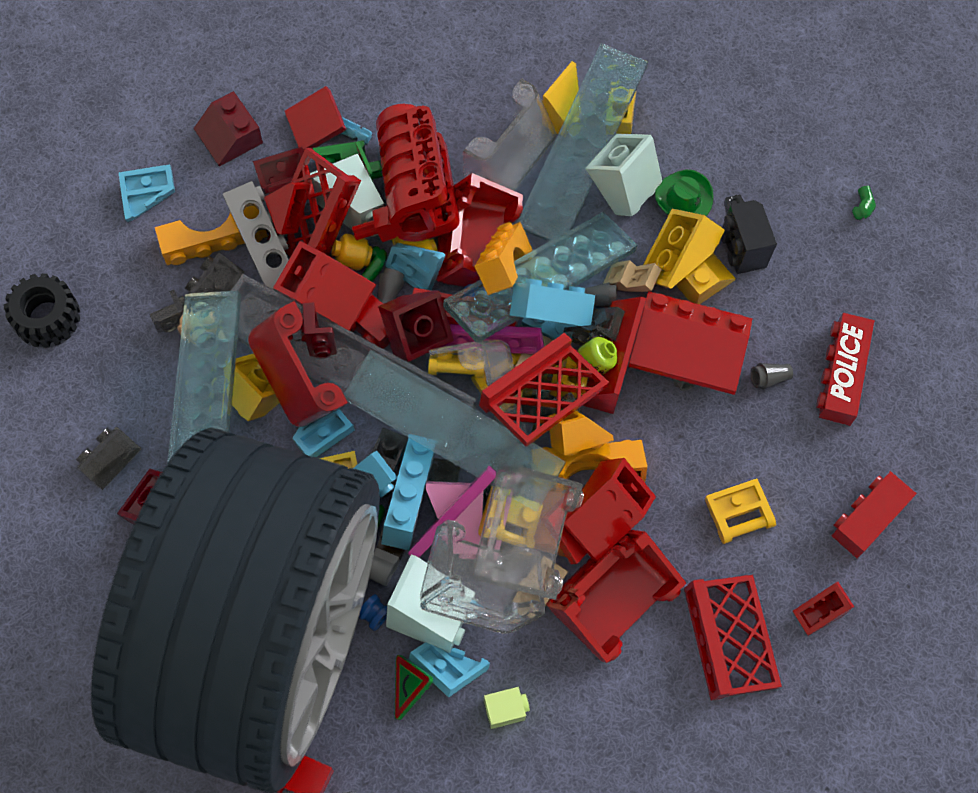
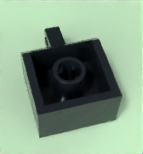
(747, 234)

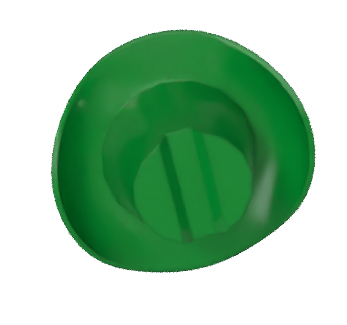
(686, 192)

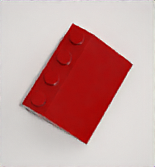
(691, 342)

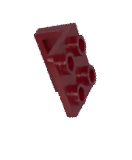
(277, 169)

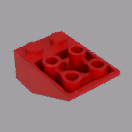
(333, 287)
(610, 507)

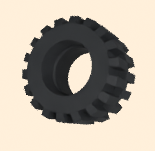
(50, 327)

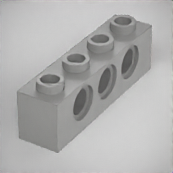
(237, 201)

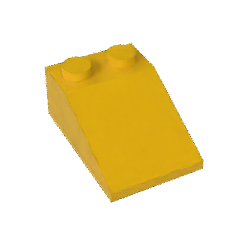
(683, 245)

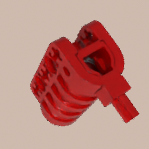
(413, 178)

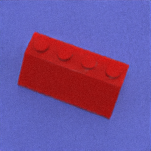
(607, 398)

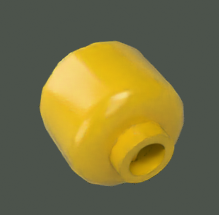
(352, 252)

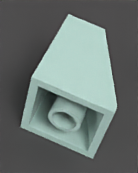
(626, 172)
(366, 197)
(409, 619)

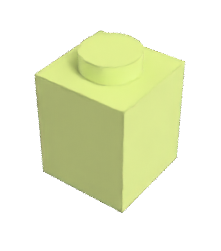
(506, 707)

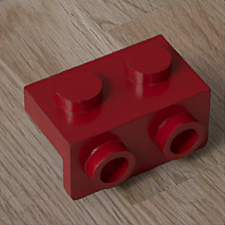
(319, 340)

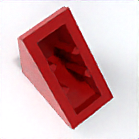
(287, 206)
(823, 609)

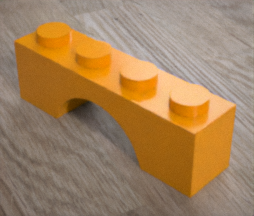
(182, 243)
(497, 261)
(590, 458)

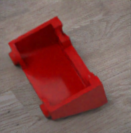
(481, 211)
(285, 372)
(615, 592)

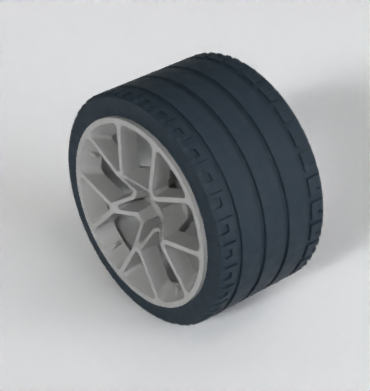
(234, 608)

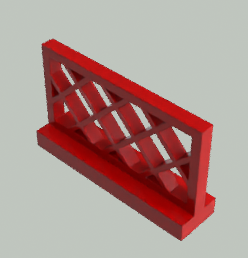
(336, 203)
(532, 370)
(709, 643)

